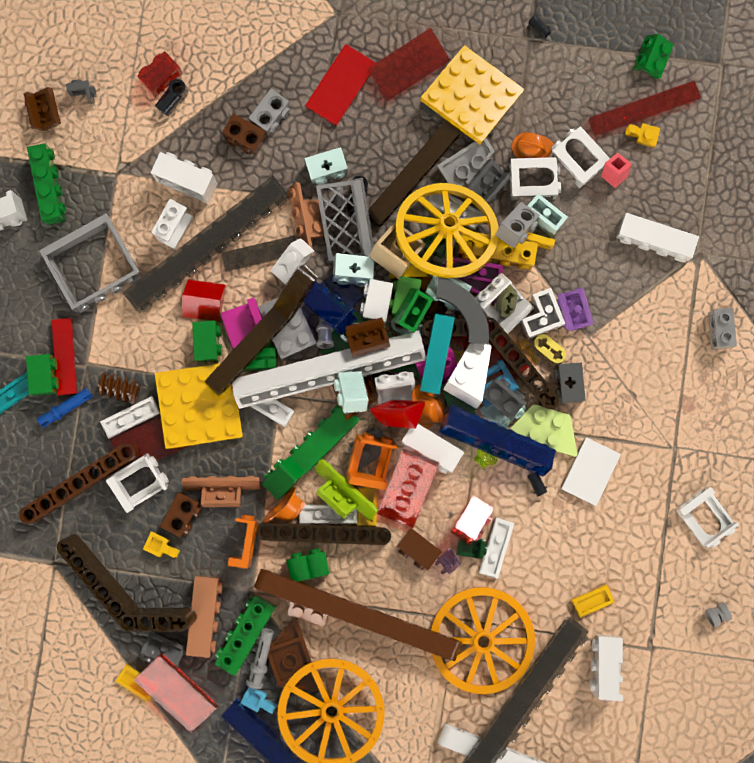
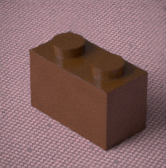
(418, 549)

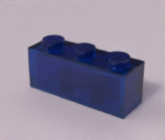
(330, 308)

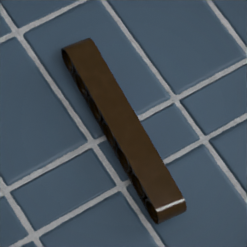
(413, 173)
(315, 538)

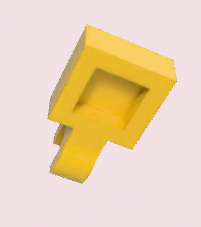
(645, 135)
(158, 545)

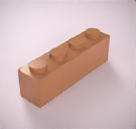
(206, 606)

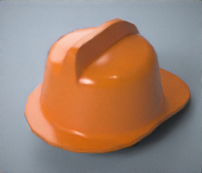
(531, 146)
(433, 409)
(287, 508)

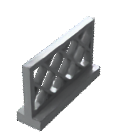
(361, 212)

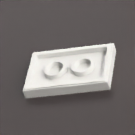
(590, 471)

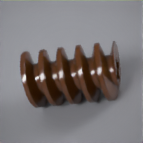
(118, 389)

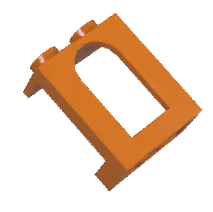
(378, 479)
(246, 559)

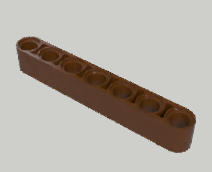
(70, 487)

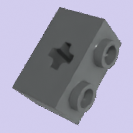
(574, 373)

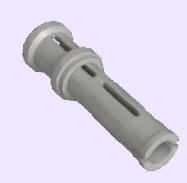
(324, 335)
(258, 667)

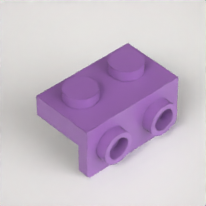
(575, 309)

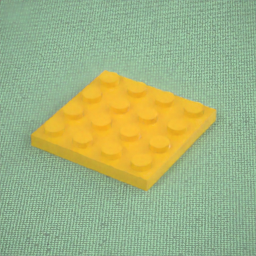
(472, 94)
(193, 411)

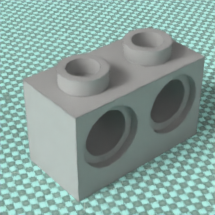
(265, 110)
(517, 225)
(722, 328)

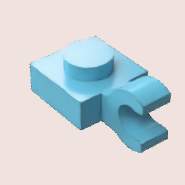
(256, 699)

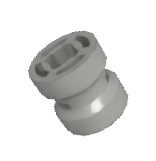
(718, 614)

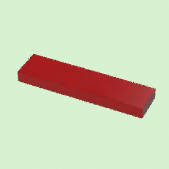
(65, 355)

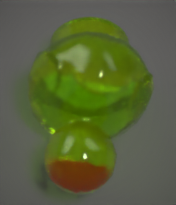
(485, 459)

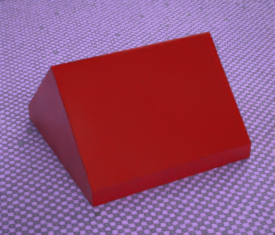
(203, 300)
(399, 413)

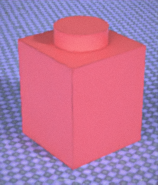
(616, 170)

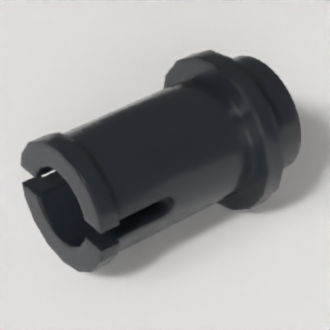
(540, 27)
(537, 484)

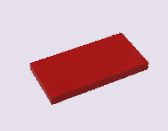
(340, 85)

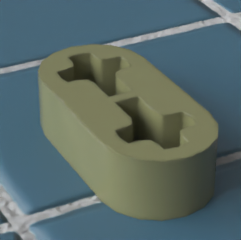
(506, 301)

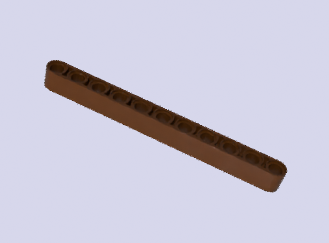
(357, 614)

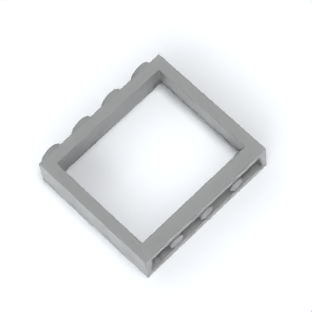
(73, 239)

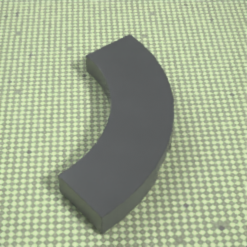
(468, 306)

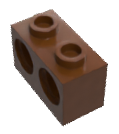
(247, 131)
(176, 511)

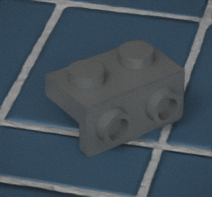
(489, 181)

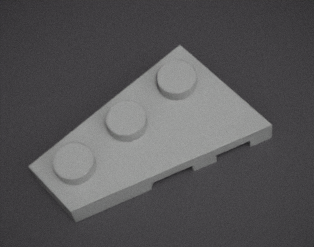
(466, 163)

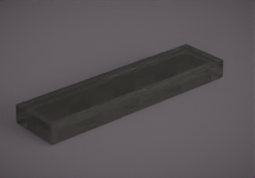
(255, 254)

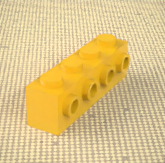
(522, 255)

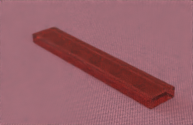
(644, 108)

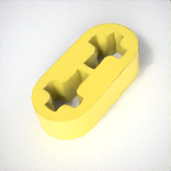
(552, 346)

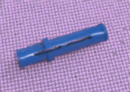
(65, 407)

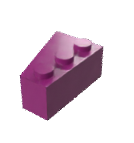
(481, 278)

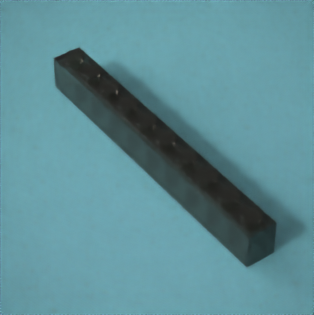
(206, 244)
(528, 693)

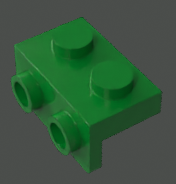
(653, 55)

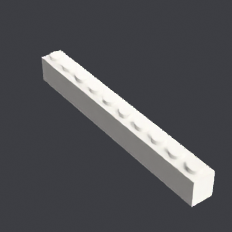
(324, 370)

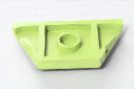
(548, 428)

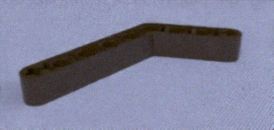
(264, 332)
(515, 365)
(74, 549)

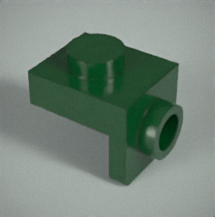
(475, 550)

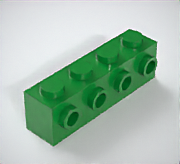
(46, 184)
(323, 439)
(245, 635)

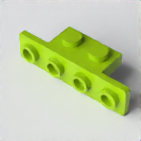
(341, 495)

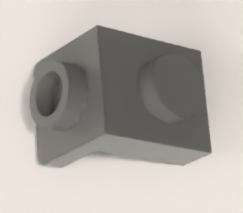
(80, 87)

